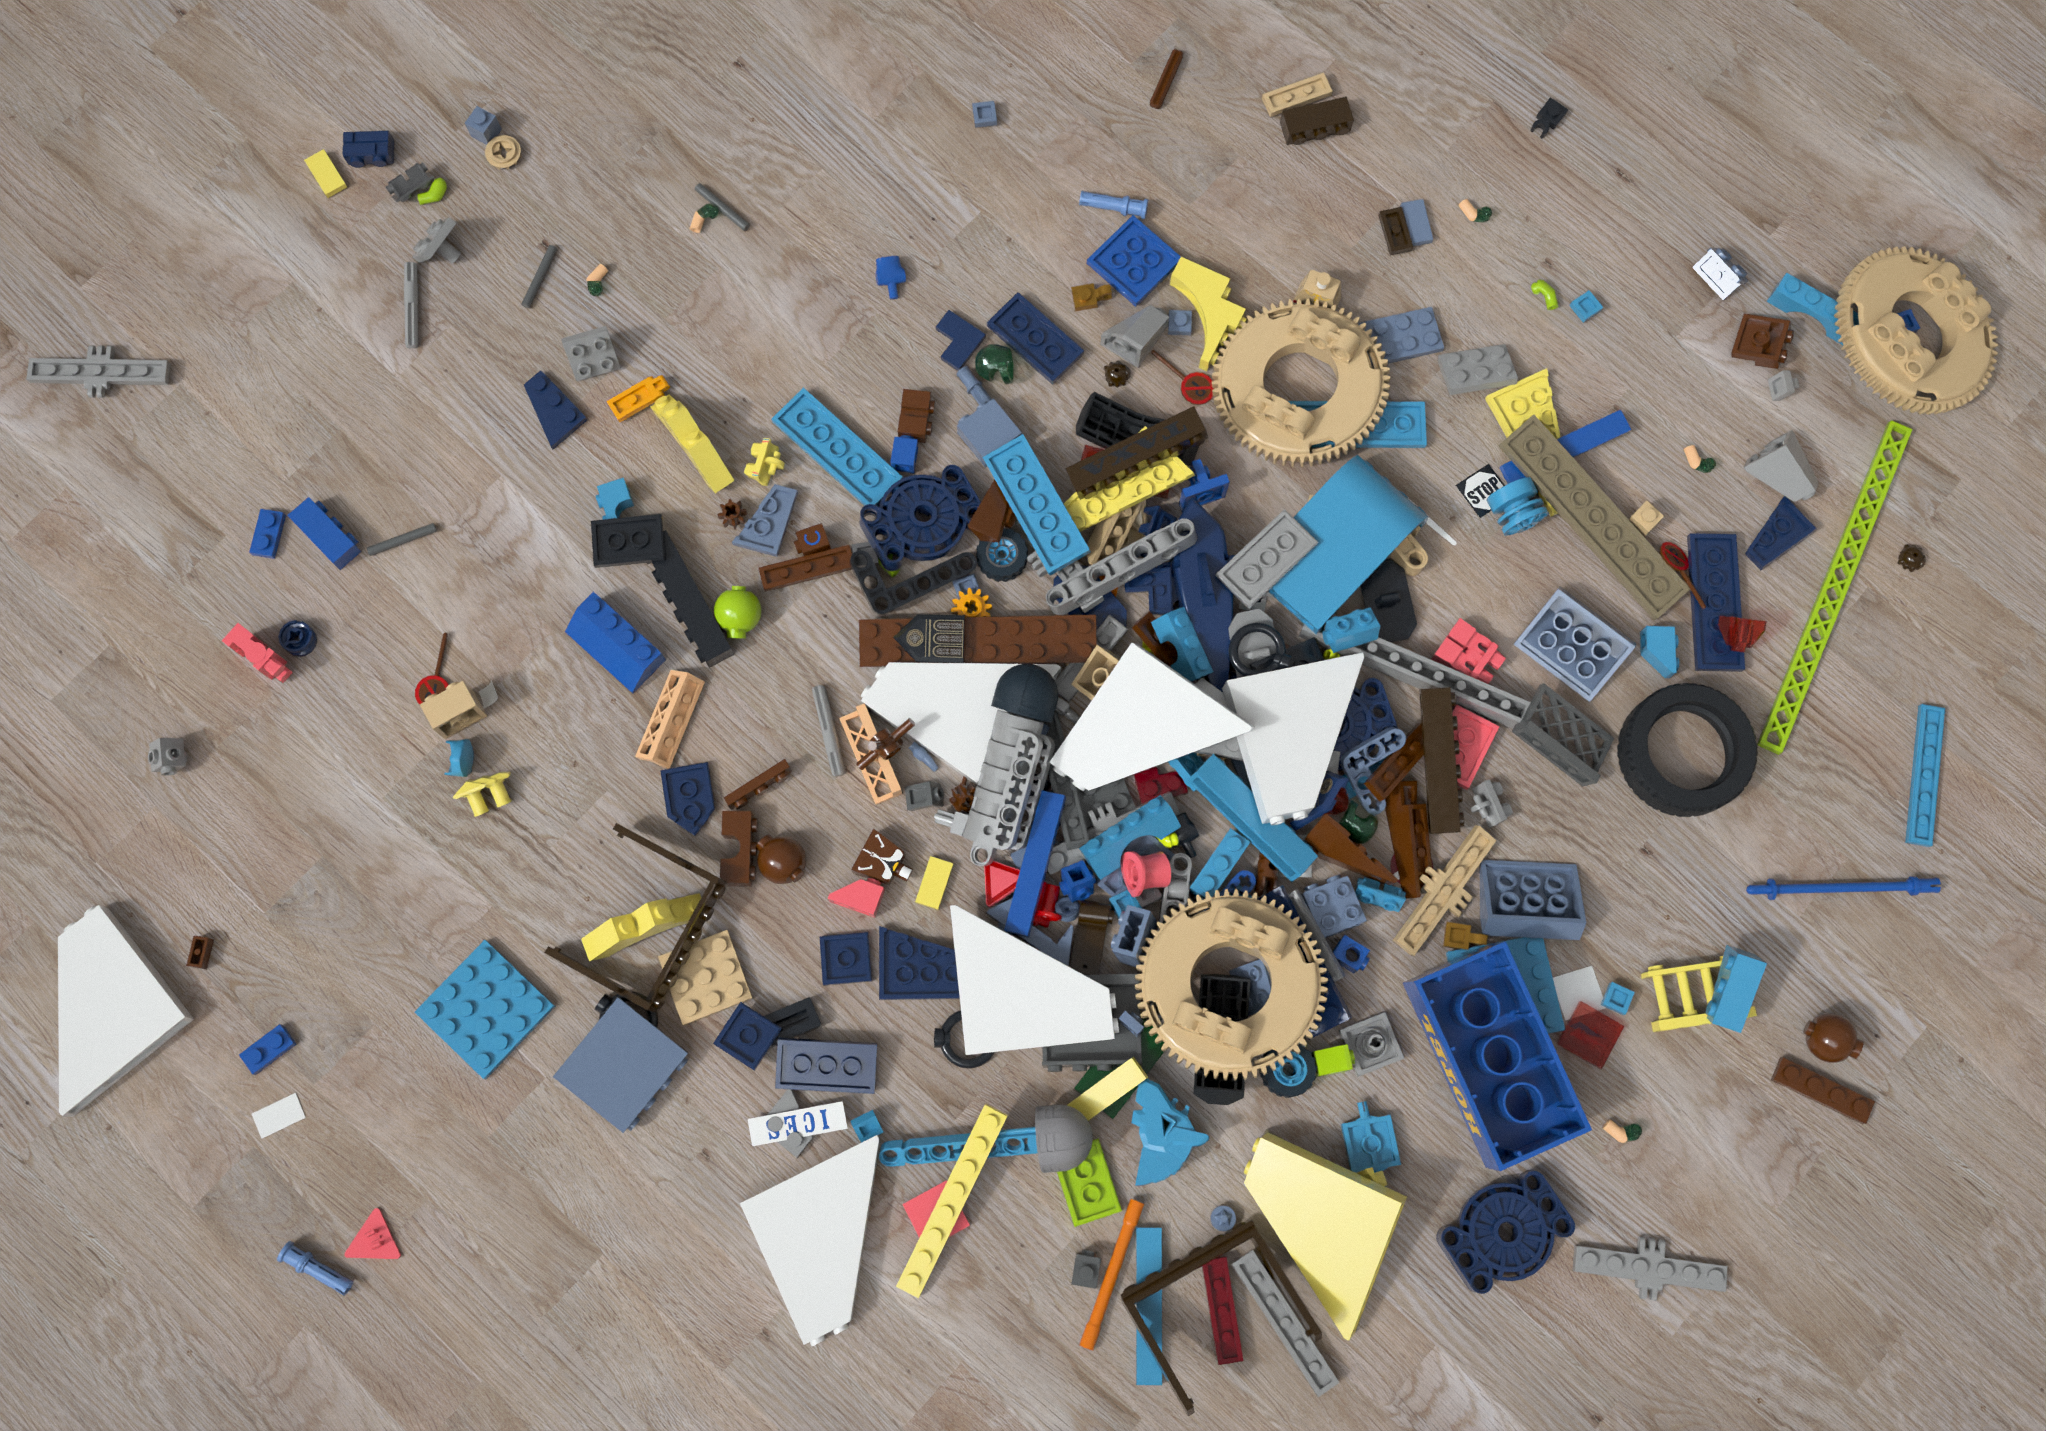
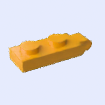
(638, 397)

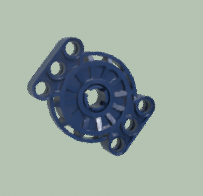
(914, 538)
(1360, 720)
(1531, 1232)

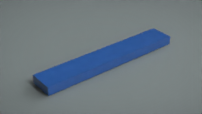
(1580, 440)
(1035, 863)

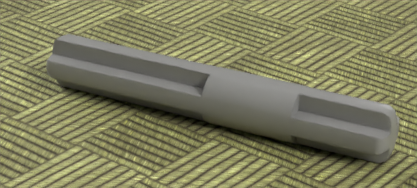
(411, 304)
(828, 731)

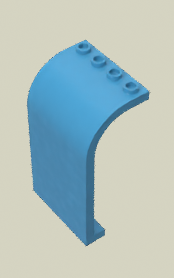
(1357, 526)

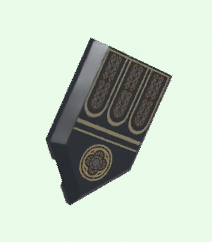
(934, 638)

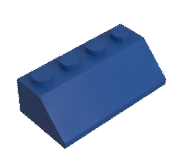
(614, 642)

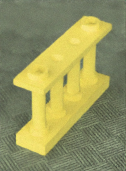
(1690, 1016)

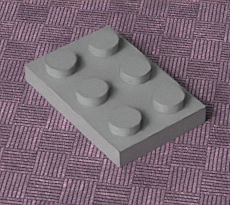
(1477, 369)

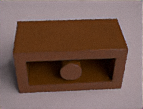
(200, 952)

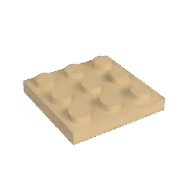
(709, 979)

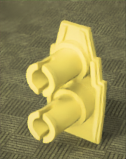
(472, 788)

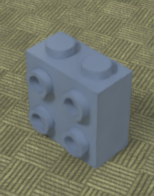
(987, 429)
(1334, 905)
(1134, 929)

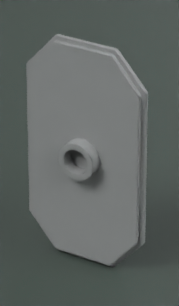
(1256, 644)

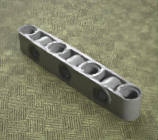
(1121, 567)
(1177, 890)

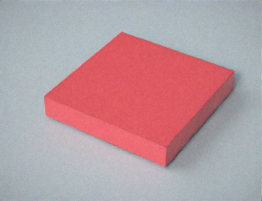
(921, 1207)

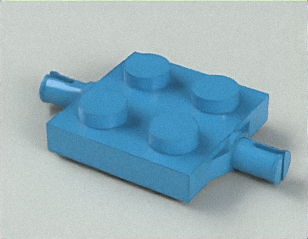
(1370, 1141)

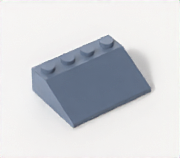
(1575, 644)
(1531, 900)

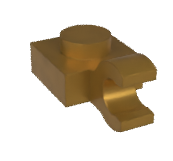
(1086, 296)
(1459, 936)

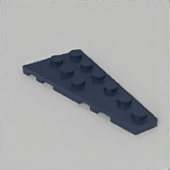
(915, 968)

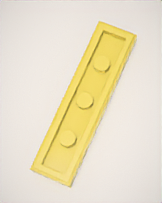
(1109, 1089)

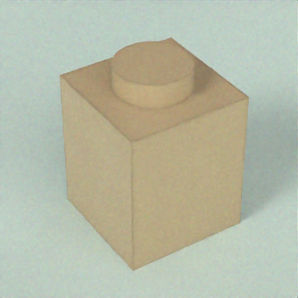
(1646, 518)

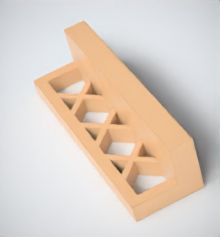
(673, 718)
(885, 765)

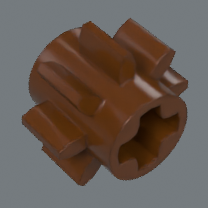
(732, 520)
(962, 797)

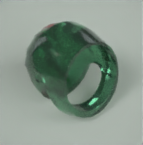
(994, 359)

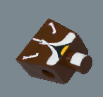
(881, 860)

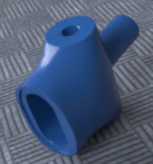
(890, 273)

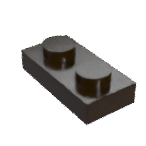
(1395, 231)

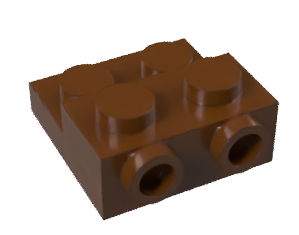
(1763, 340)

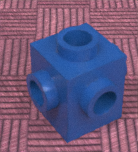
(1077, 881)

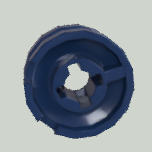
(307, 637)

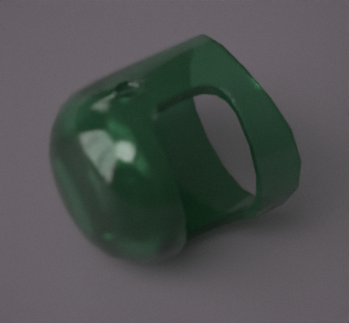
(1360, 828)

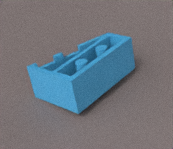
(1735, 988)

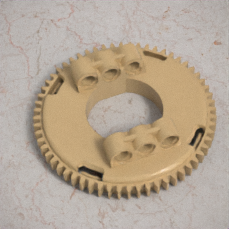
(1892, 355)
(1272, 422)
(1206, 1037)

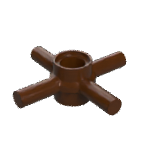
(885, 744)

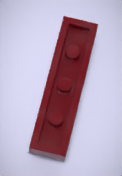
(1222, 1311)

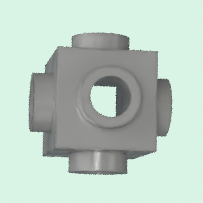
(167, 755)

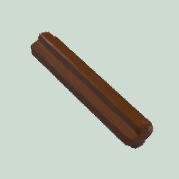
(1166, 79)

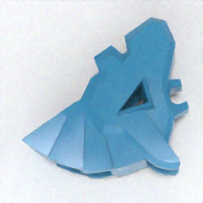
(1162, 1150)

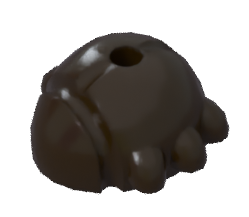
(1116, 378)
(1908, 559)

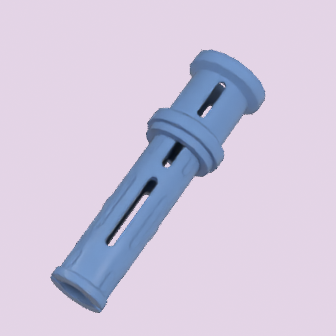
(1124, 205)
(307, 1264)

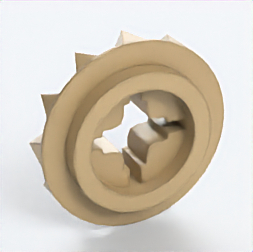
(494, 149)

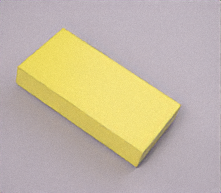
(325, 173)
(934, 883)

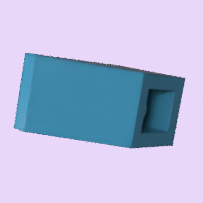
(1659, 649)

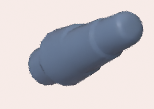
(922, 755)

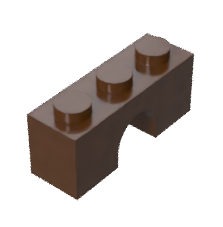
(739, 869)

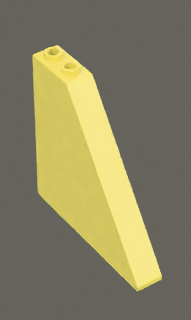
(1328, 1222)

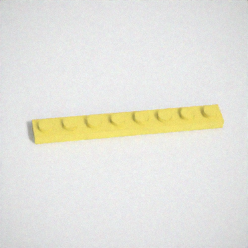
(952, 1200)

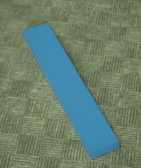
(1925, 775)
(1148, 1261)

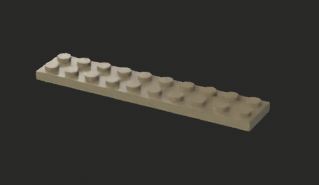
(1594, 517)

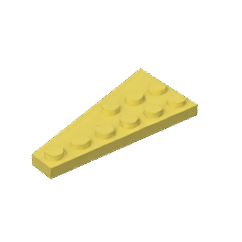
(1519, 402)
(1127, 492)

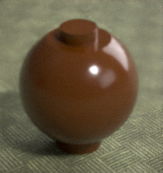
(781, 859)
(1832, 1038)

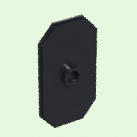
(1390, 601)

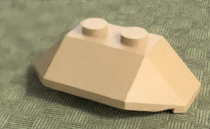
(1116, 532)

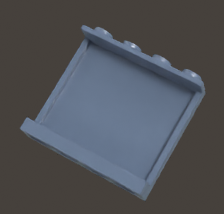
(621, 1065)

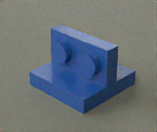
(1202, 488)

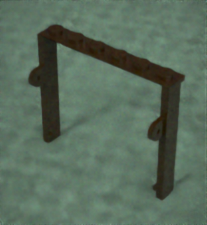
(681, 950)
(1197, 1258)

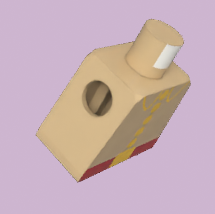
(1319, 287)

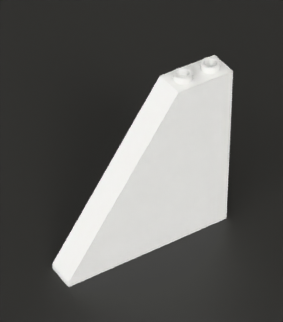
(946, 704)
(1141, 721)
(1294, 732)
(1022, 996)
(109, 1008)
(816, 1237)

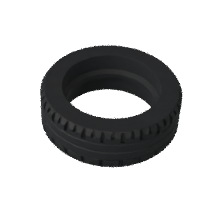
(1722, 715)

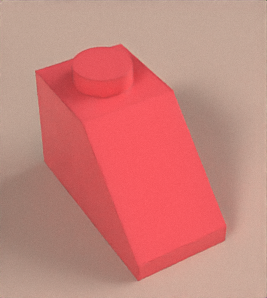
(860, 896)

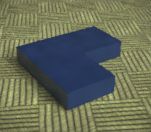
(964, 339)
(1158, 585)

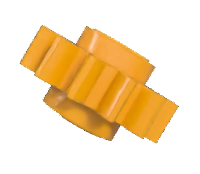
(967, 600)

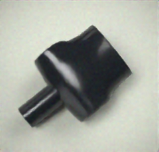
(1186, 834)

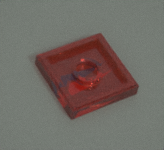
(1590, 1035)

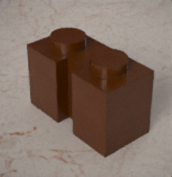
(915, 414)

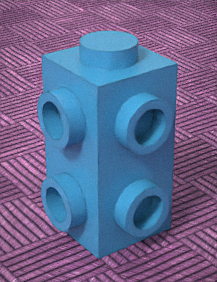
(1351, 630)

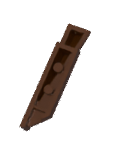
(992, 515)
(1409, 836)

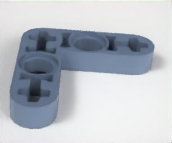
(1361, 768)

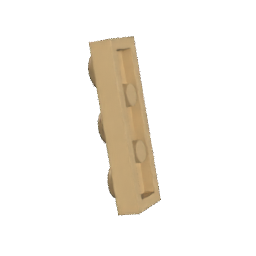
(1297, 94)

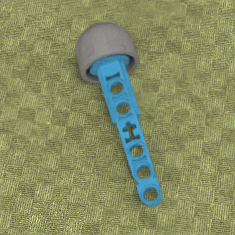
(1059, 1137)

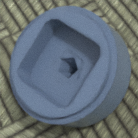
(1067, 909)
(1223, 1218)

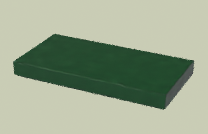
(1150, 1055)

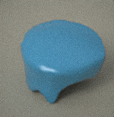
(461, 758)

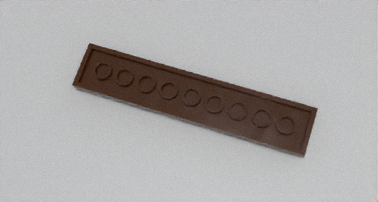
(992, 640)

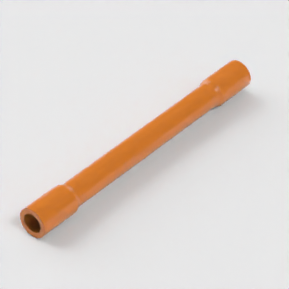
(1093, 1327)

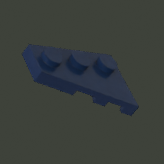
(554, 410)
(1779, 534)

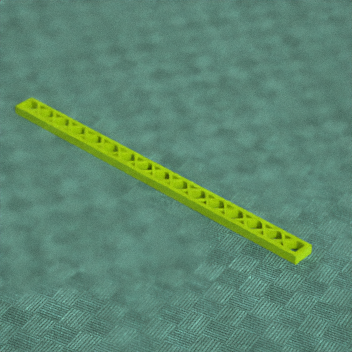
(1836, 585)

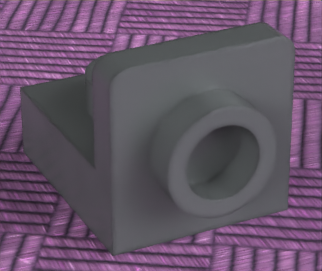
(924, 795)
(1086, 1269)

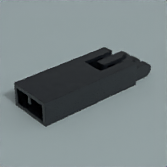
(795, 1019)

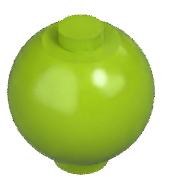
(737, 611)

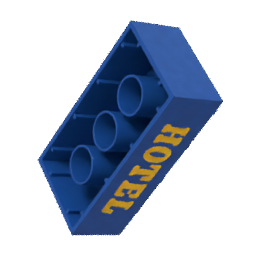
(1497, 1056)

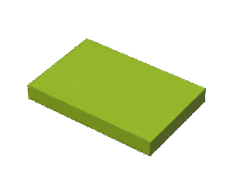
(1090, 1188)

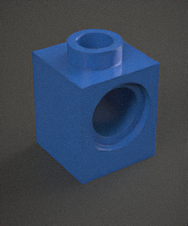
(904, 454)
(1346, 943)

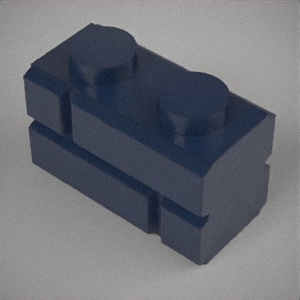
(368, 148)

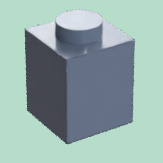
(483, 125)

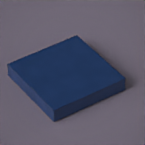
(845, 959)
(747, 1036)

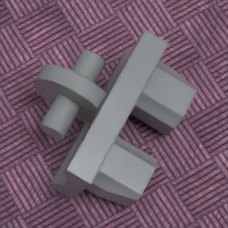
(1489, 804)

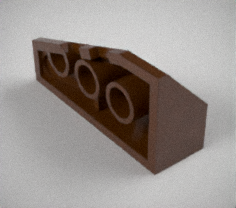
(1333, 845)

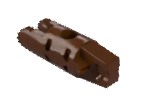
(1265, 872)

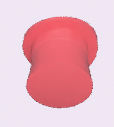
(1145, 871)

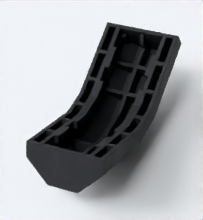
(1109, 423)
(1228, 998)

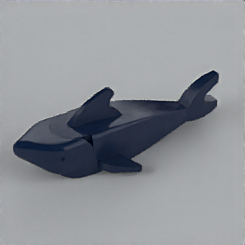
(1202, 593)

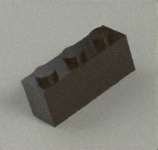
(1316, 121)

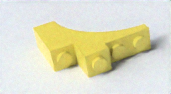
(1209, 296)
(693, 442)
(642, 923)

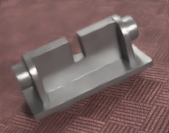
(417, 179)

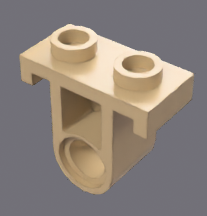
(1410, 549)

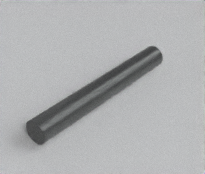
(722, 207)
(539, 276)
(401, 539)

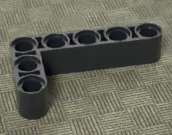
(910, 584)

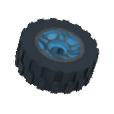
(1003, 568)

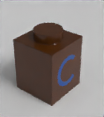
(812, 540)

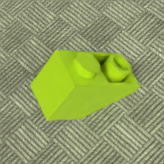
(1333, 1060)

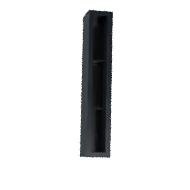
(690, 606)

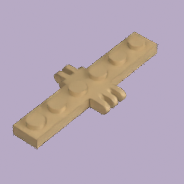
(1444, 890)

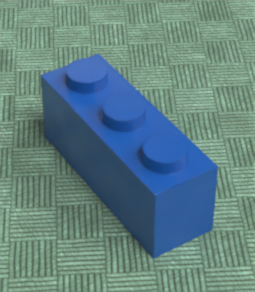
(325, 532)

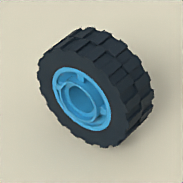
(1301, 1079)

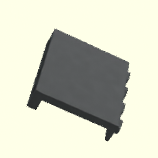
(1104, 1052)

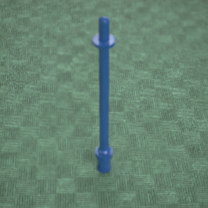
(1911, 885)

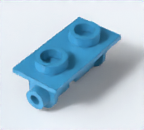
(1390, 898)

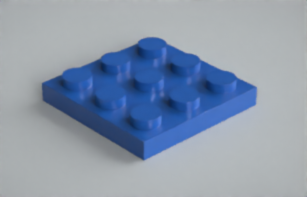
(1134, 260)

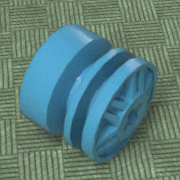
(1516, 504)

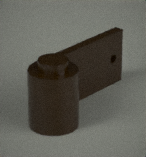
(1090, 936)

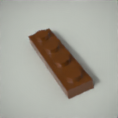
(805, 568)
(1396, 765)
(1822, 1090)

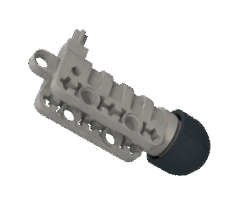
(1010, 764)

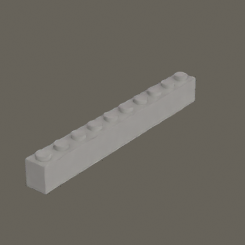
(1428, 674)

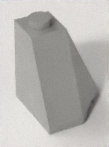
(1136, 335)
(1784, 468)

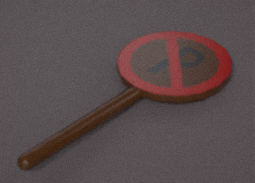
(1195, 387)
(1678, 561)
(432, 684)

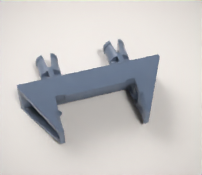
(1037, 939)

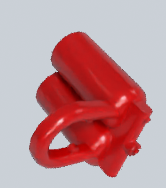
(1046, 906)

